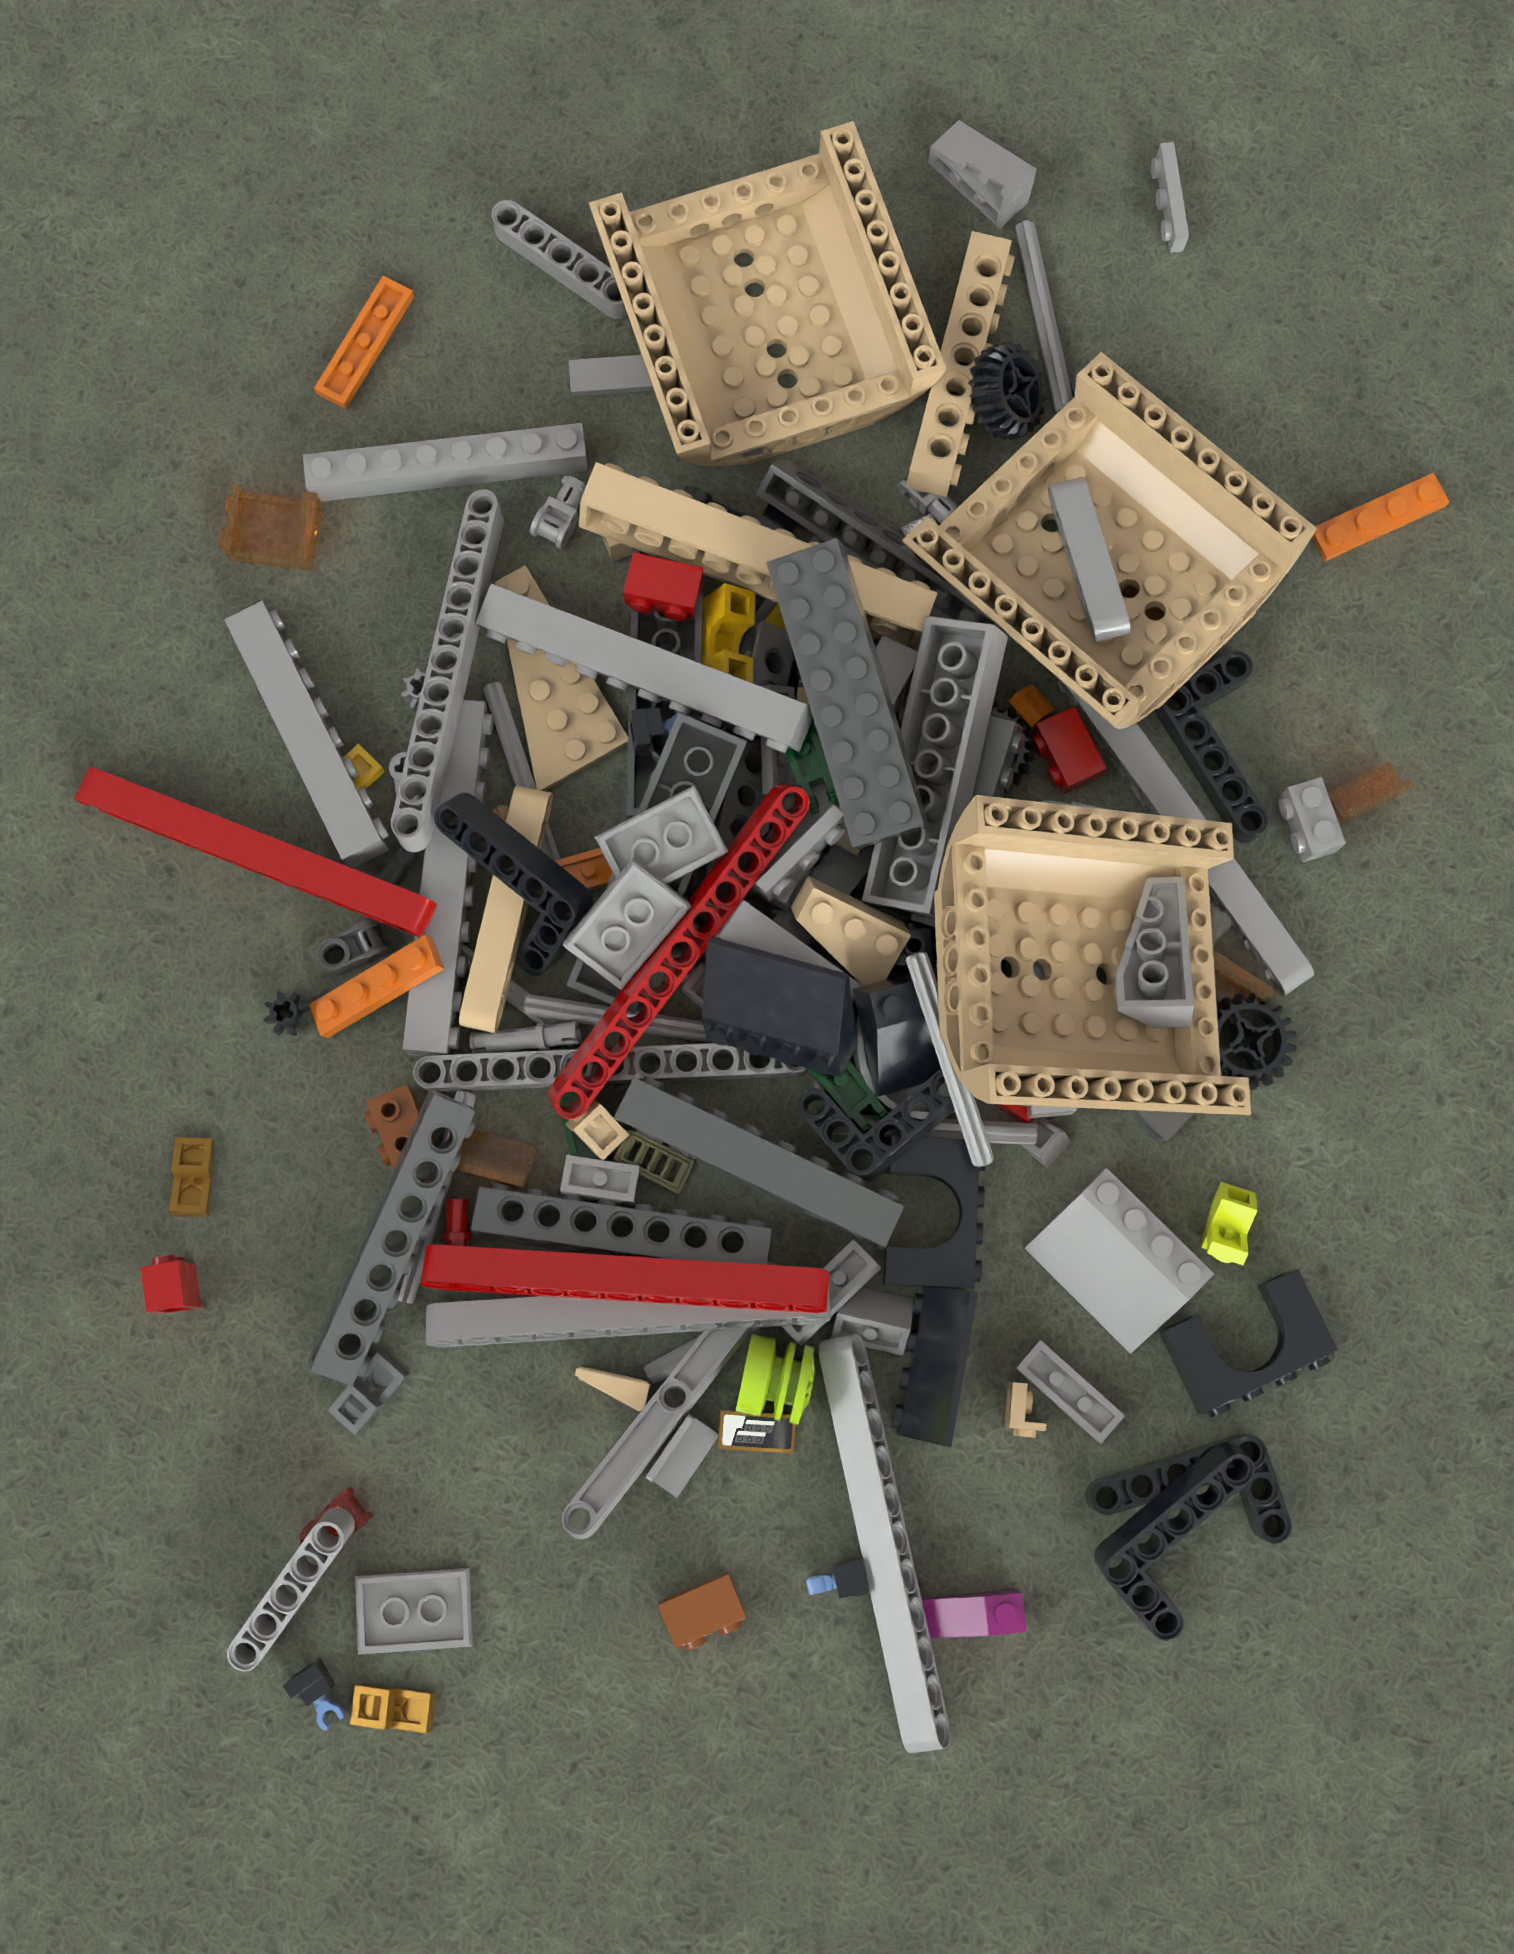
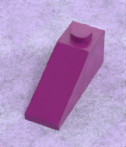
(975, 1614)

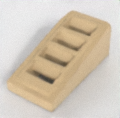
(626, 1389)

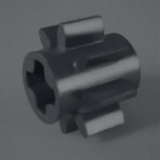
(286, 1004)

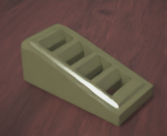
(682, 1175)

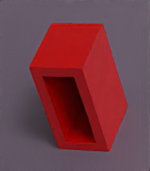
(663, 587)
(1068, 751)
(170, 1285)

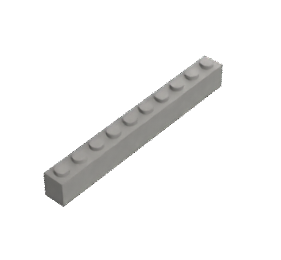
(646, 668)
(446, 881)

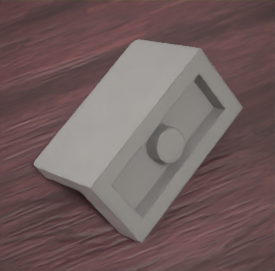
(600, 1180)
(878, 1318)
(682, 1455)

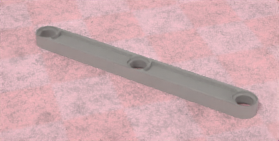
(652, 1428)

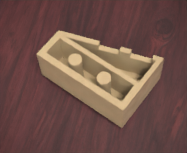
(851, 930)

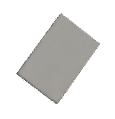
(665, 838)
(626, 924)
(413, 1611)

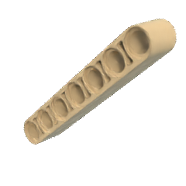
(502, 922)

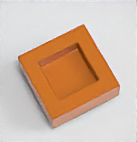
(1031, 705)

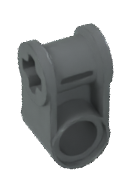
(355, 946)

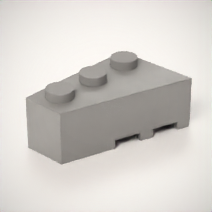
(983, 172)

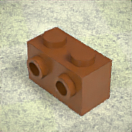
(393, 1118)
(702, 1610)

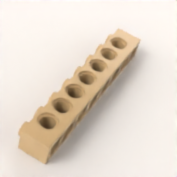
(983, 256)

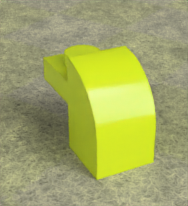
(1229, 1224)

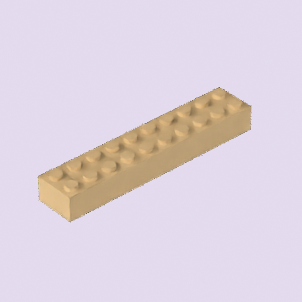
(734, 547)

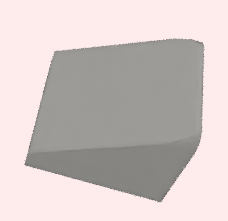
(1049, 1143)

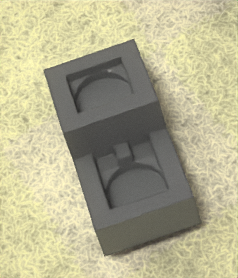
(369, 1393)

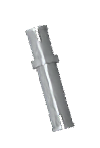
(532, 1037)

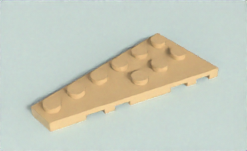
(561, 709)

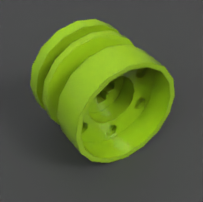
(776, 1379)

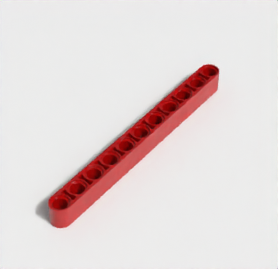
(256, 852)
(675, 969)
(626, 1278)

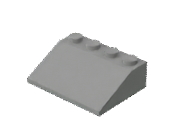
(1118, 1260)

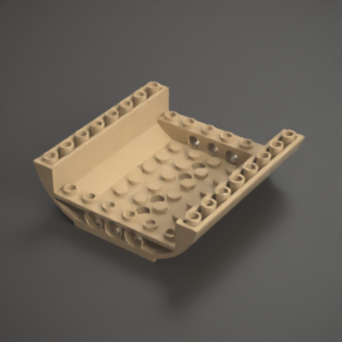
(830, 297)
(1176, 525)
(1064, 893)

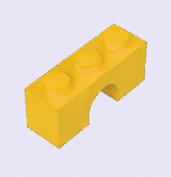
(724, 621)

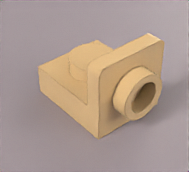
(598, 1130)
(1019, 1403)

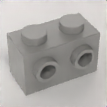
(1311, 820)

